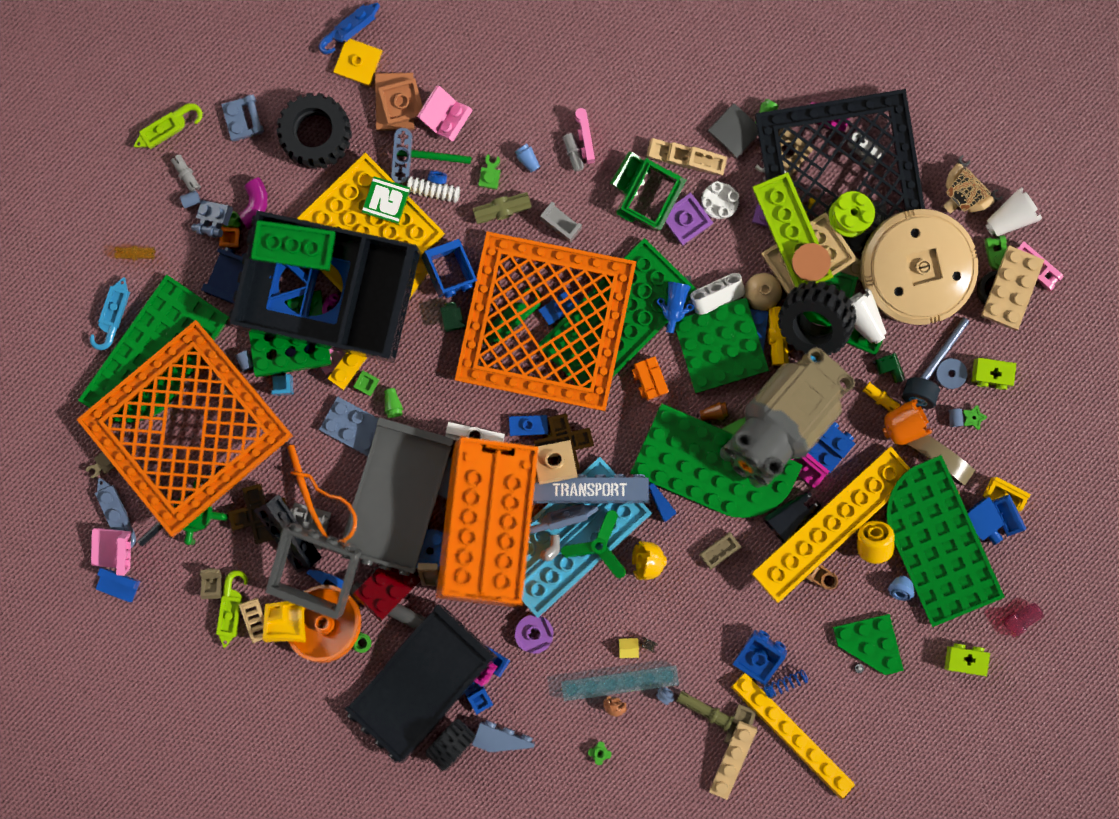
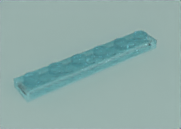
(620, 683)

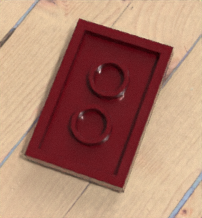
(385, 591)

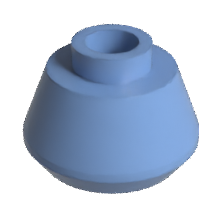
(901, 588)

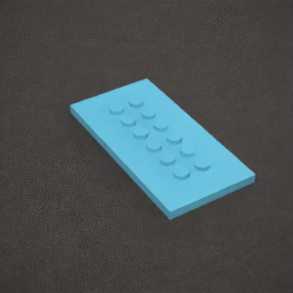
(552, 579)

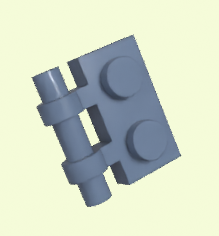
(215, 213)

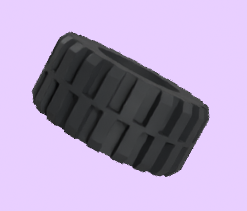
(298, 112)
(822, 300)

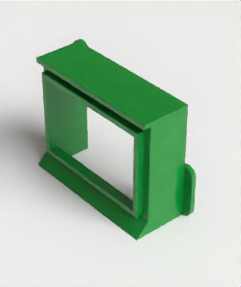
(631, 215)

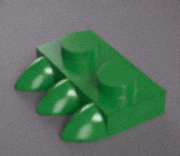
(626, 173)

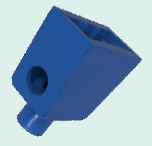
(986, 520)

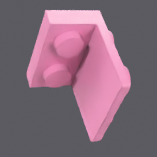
(444, 114)
(111, 549)

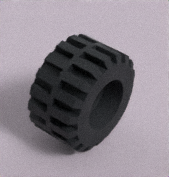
(450, 745)

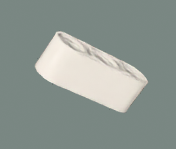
(717, 293)

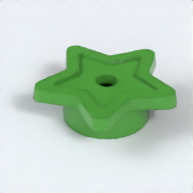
(969, 421)

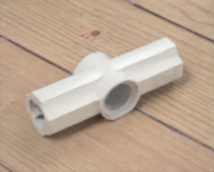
(456, 431)

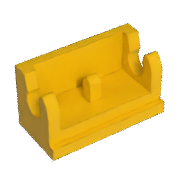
(998, 488)

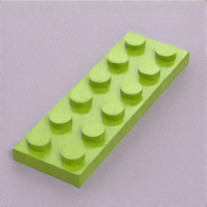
(786, 220)

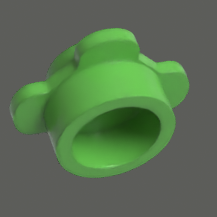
(234, 221)
(600, 747)

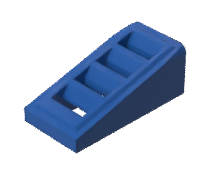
(664, 508)

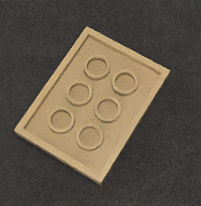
(833, 242)

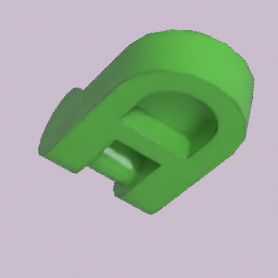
(995, 258)

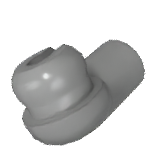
(553, 550)

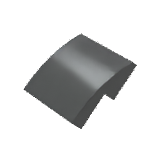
(734, 130)

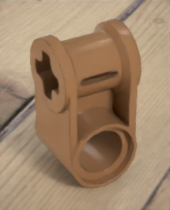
(818, 574)

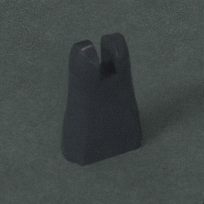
(791, 516)

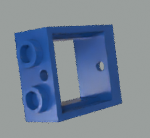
(442, 250)

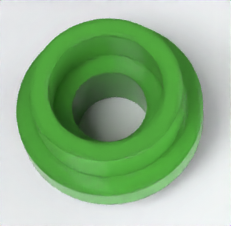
(360, 649)

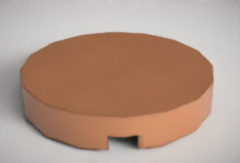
(811, 262)

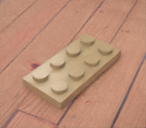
(1012, 288)

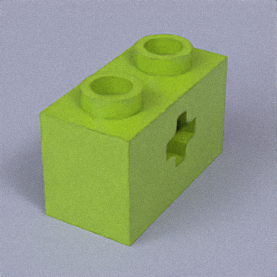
(1004, 370)
(955, 660)

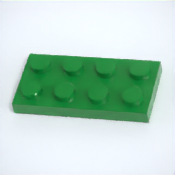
(293, 245)

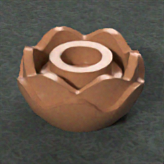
(614, 706)

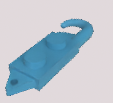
(112, 313)

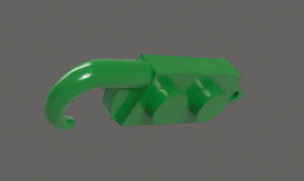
(504, 331)

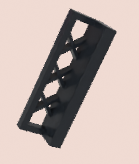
(280, 517)

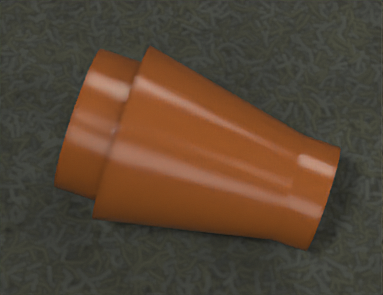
(715, 412)

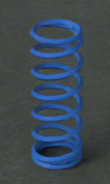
(770, 691)

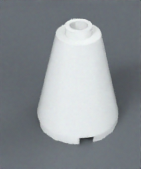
(1013, 214)
(868, 317)

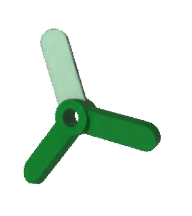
(590, 547)

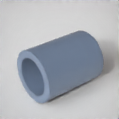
(190, 199)
(244, 360)
(955, 417)

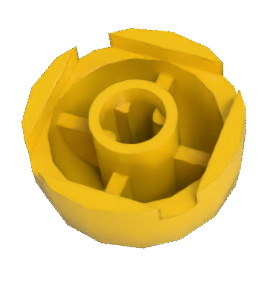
(648, 560)

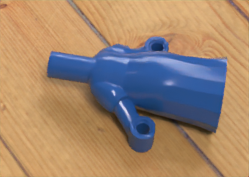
(675, 303)

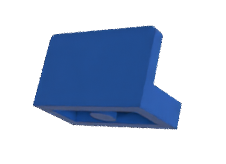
(117, 585)

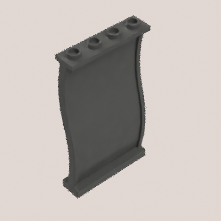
(397, 495)

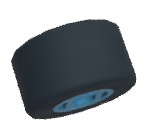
(923, 391)

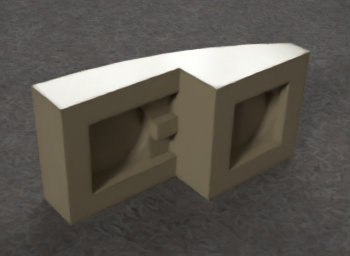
(743, 714)

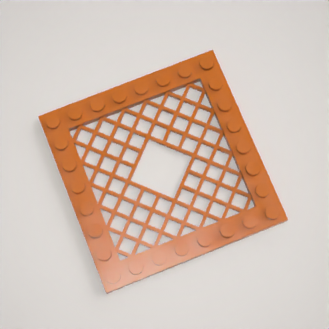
(568, 258)
(135, 384)

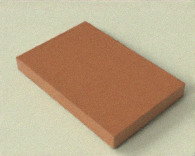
(381, 121)

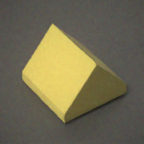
(629, 648)

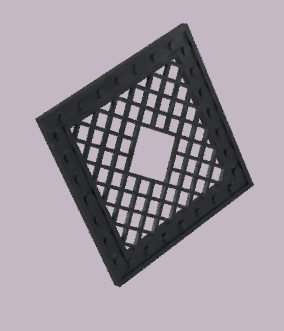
(902, 136)

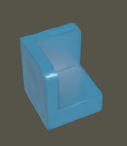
(282, 385)

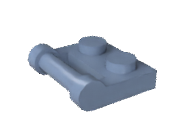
(236, 118)

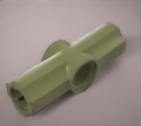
(502, 208)

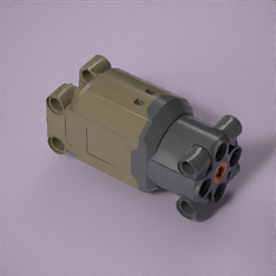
(787, 417)

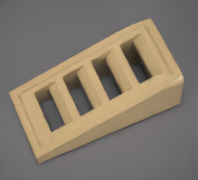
(255, 637)

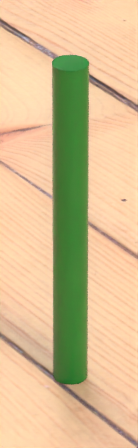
(437, 156)

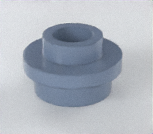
(665, 695)

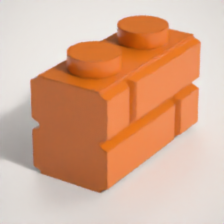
(650, 379)

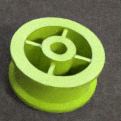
(851, 214)

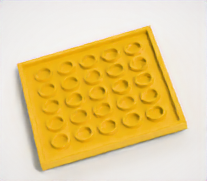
(343, 206)

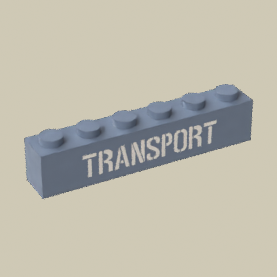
(594, 490)

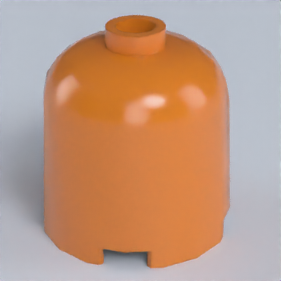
(906, 423)

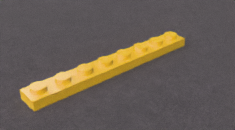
(351, 363)
(792, 736)

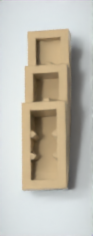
(686, 157)

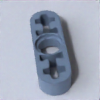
(406, 170)

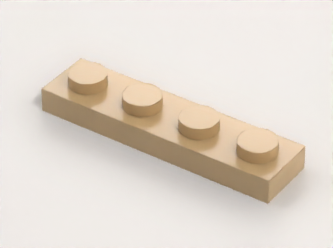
(733, 760)

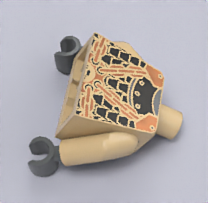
(967, 190)

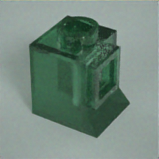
(452, 317)

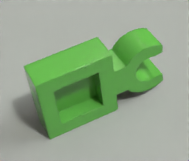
(490, 176)

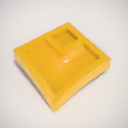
(284, 622)

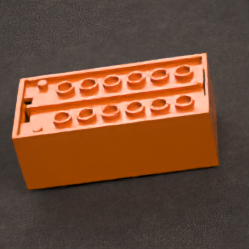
(487, 522)

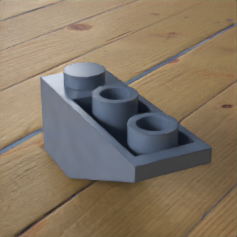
(496, 739)

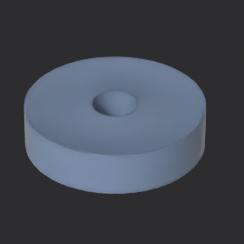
(945, 380)

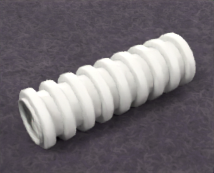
(433, 189)

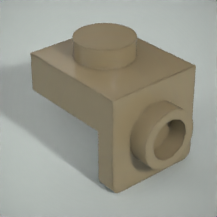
(211, 583)

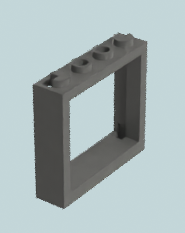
(302, 598)

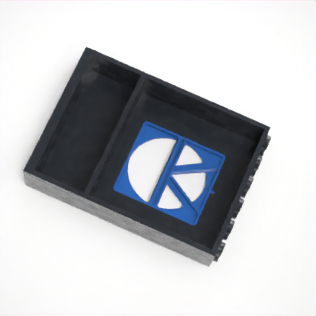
(373, 300)

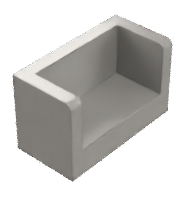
(560, 223)

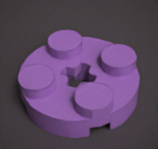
(524, 628)

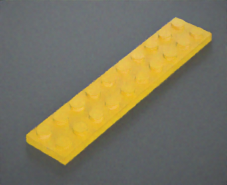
(830, 526)

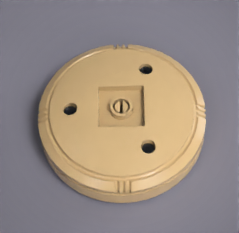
(919, 266)

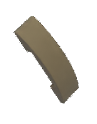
(930, 448)

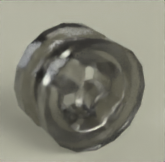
(648, 644)

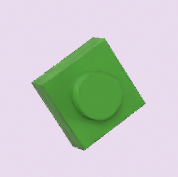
(366, 383)

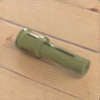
(713, 715)

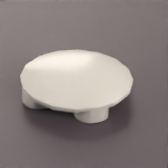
(720, 200)

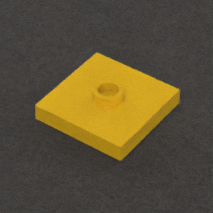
(358, 62)

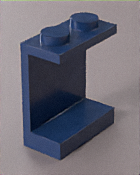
(224, 276)

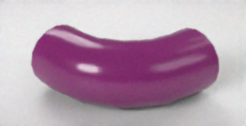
(257, 200)

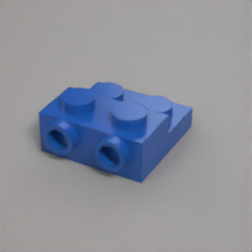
(832, 447)
(760, 656)

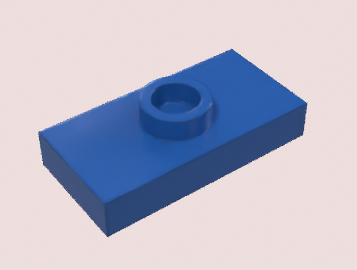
(552, 312)
(528, 425)
(1009, 514)

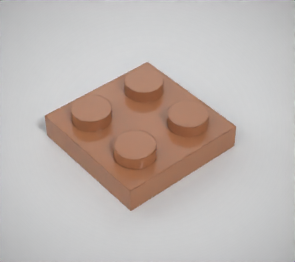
(401, 101)

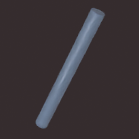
(946, 347)

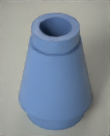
(527, 158)

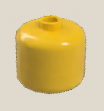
(875, 542)

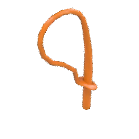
(306, 496)

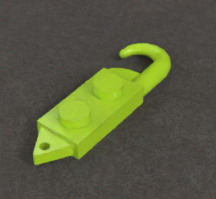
(166, 127)
(230, 609)

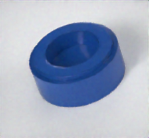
(437, 177)

